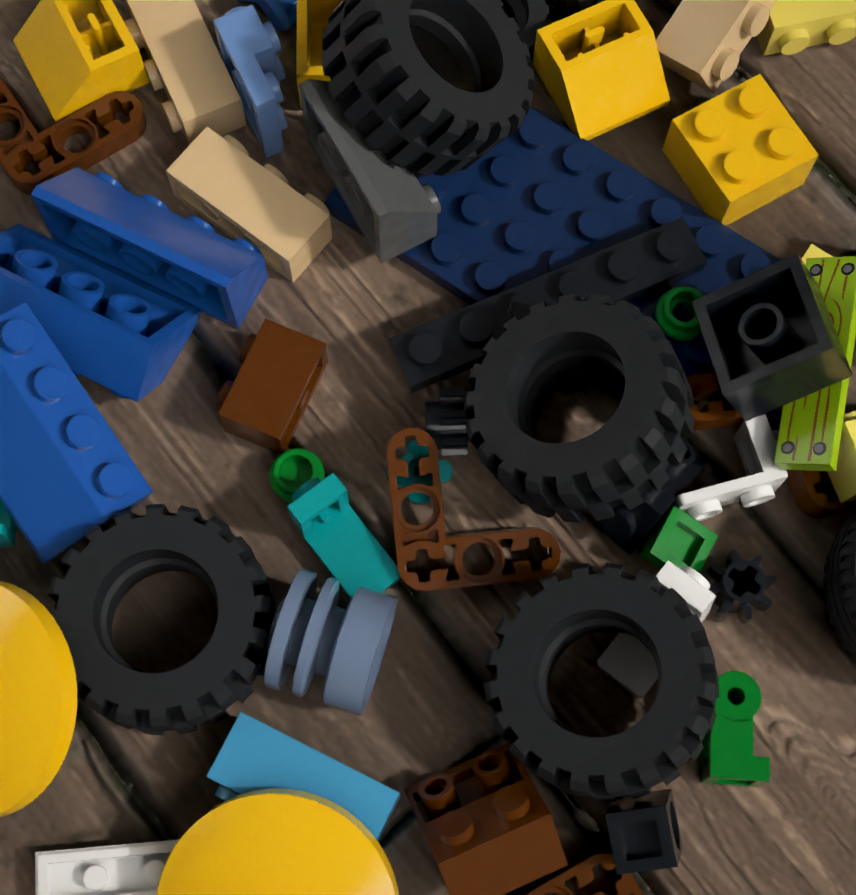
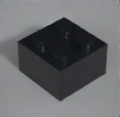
(771, 338)

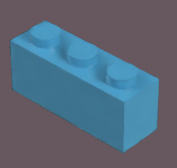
(266, 758)

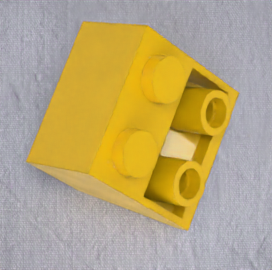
(79, 53)
(601, 67)

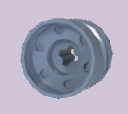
(329, 641)

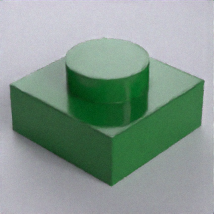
(679, 540)

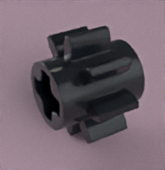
(448, 422)
(753, 590)

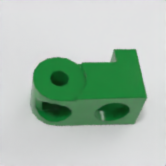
(729, 747)

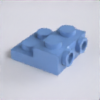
(253, 64)

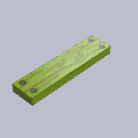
(814, 423)

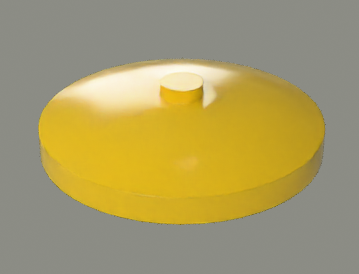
(35, 698)
(278, 846)

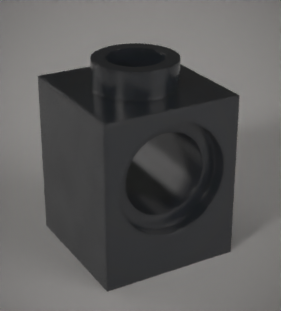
(644, 832)

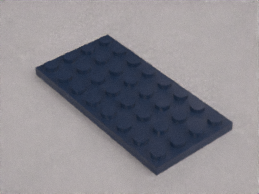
(551, 202)

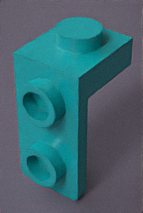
(340, 537)

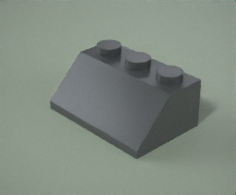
(381, 197)

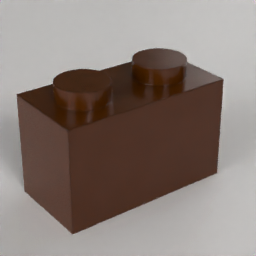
(272, 386)

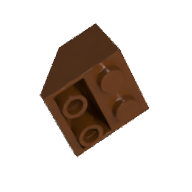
(486, 825)

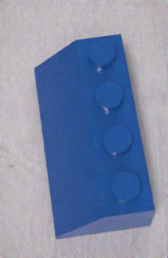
(153, 243)
(94, 314)
(56, 449)

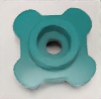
(414, 453)

